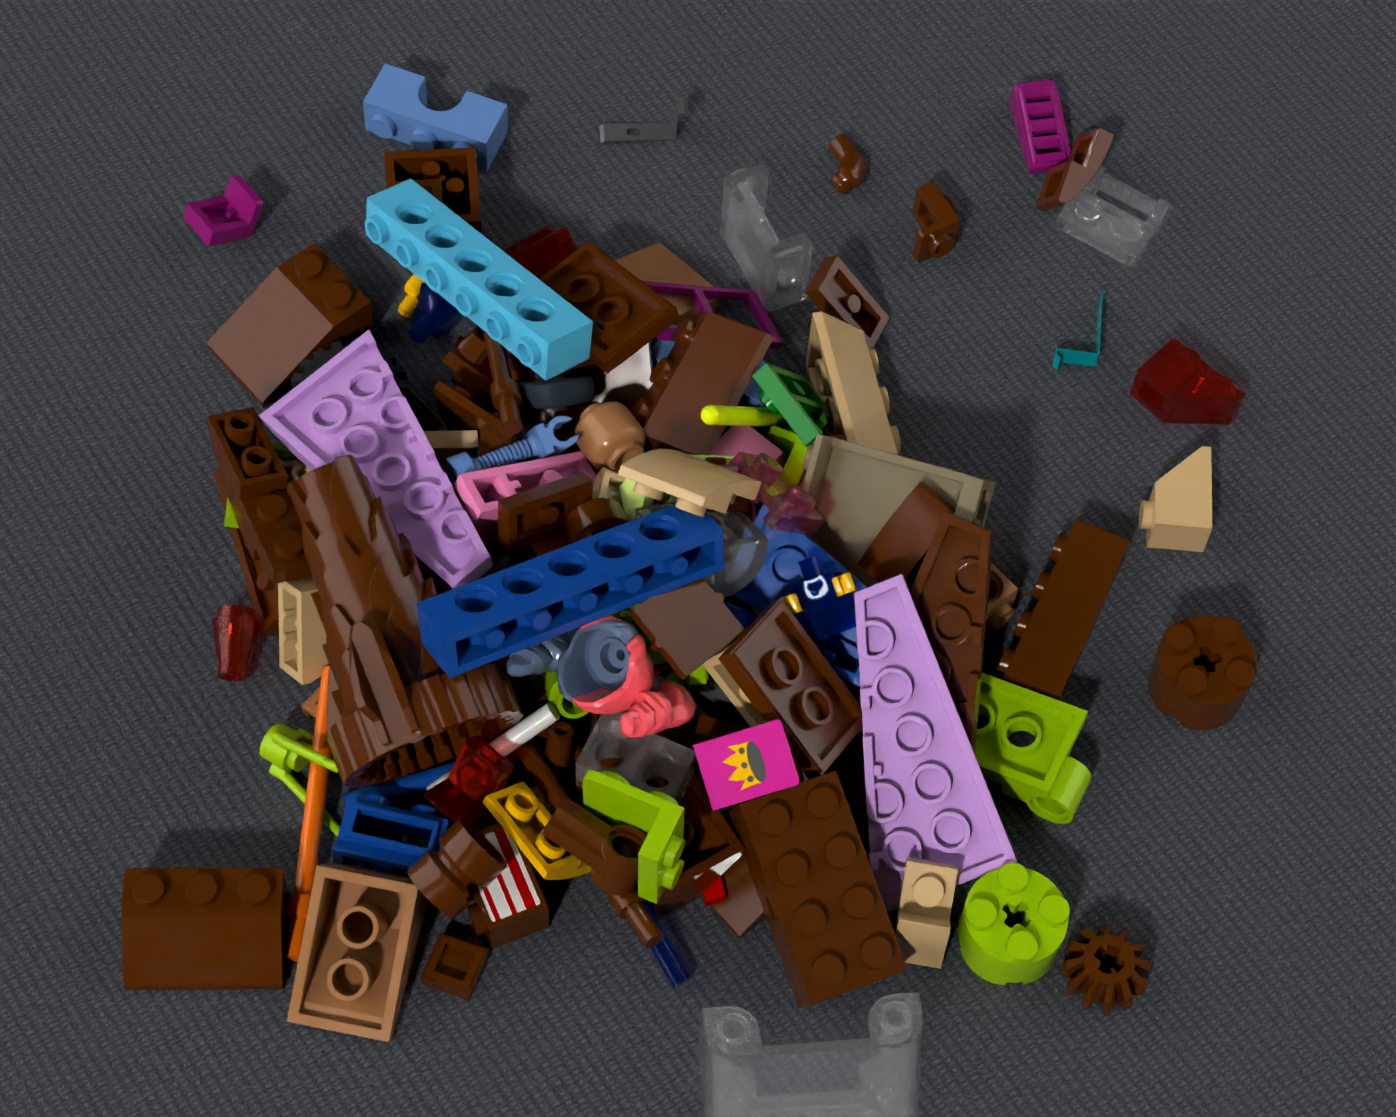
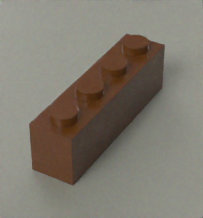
(1065, 610)

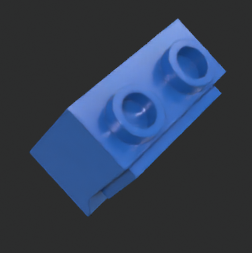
(387, 854)

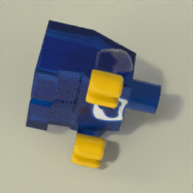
(431, 314)
(823, 600)

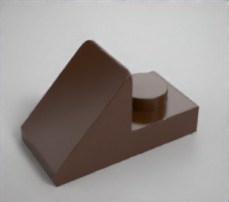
(845, 298)

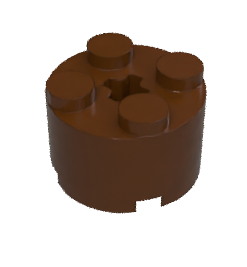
(1202, 671)

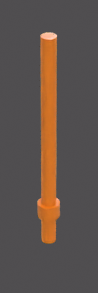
(311, 829)

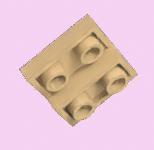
(688, 478)

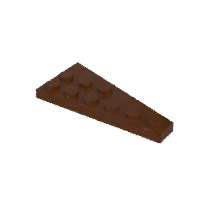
(952, 605)

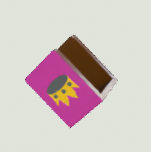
(747, 764)

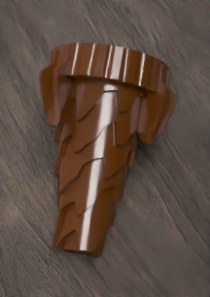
(386, 694)

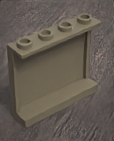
(864, 486)

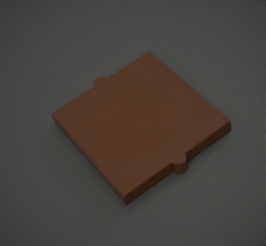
(687, 625)

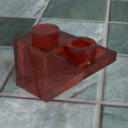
(1185, 389)

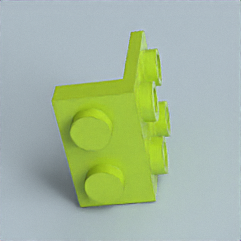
(654, 813)

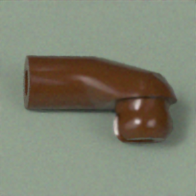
(851, 166)
(561, 746)

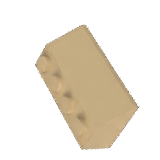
(846, 380)

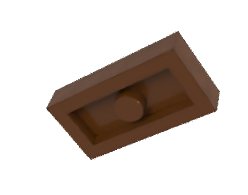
(541, 510)

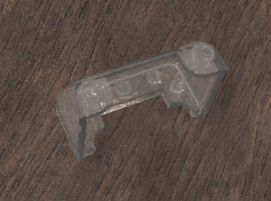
(812, 1078)

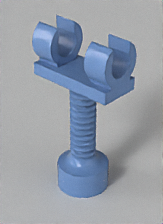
(536, 443)

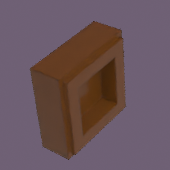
(455, 966)

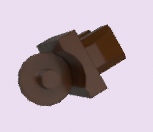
(473, 370)

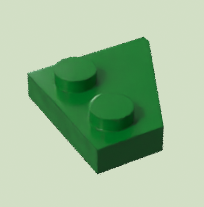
(794, 399)

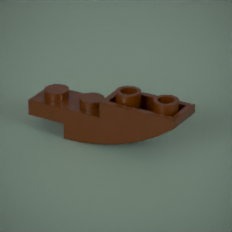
(258, 493)

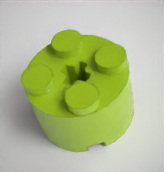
(1039, 921)

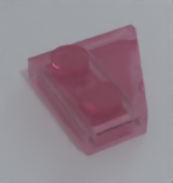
(789, 506)

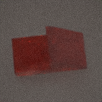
(475, 774)

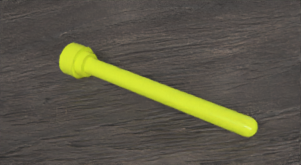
(742, 416)

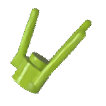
(293, 751)

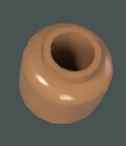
(609, 435)

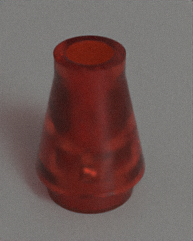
(234, 640)

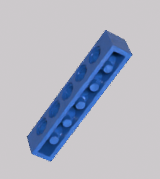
(568, 588)

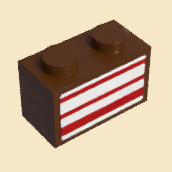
(513, 901)

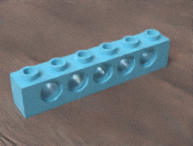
(479, 279)

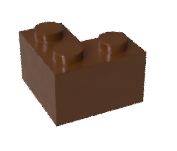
(443, 173)

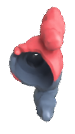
(604, 681)

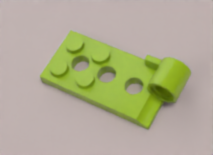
(1039, 772)

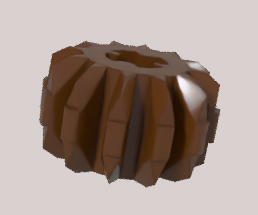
(1103, 948)

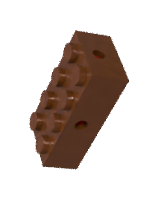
(817, 889)

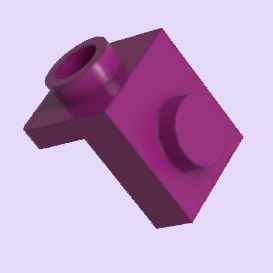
(226, 216)

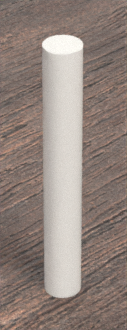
(518, 733)

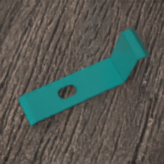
(1081, 357)

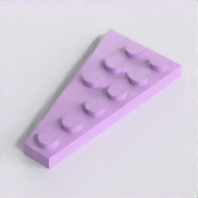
(360, 412)
(918, 762)

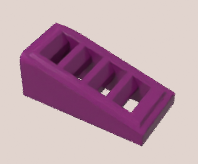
(1039, 100)

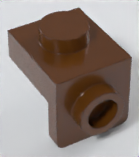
(938, 223)

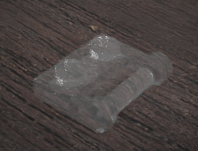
(1110, 227)

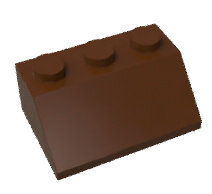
(705, 367)
(708, 845)
(204, 928)

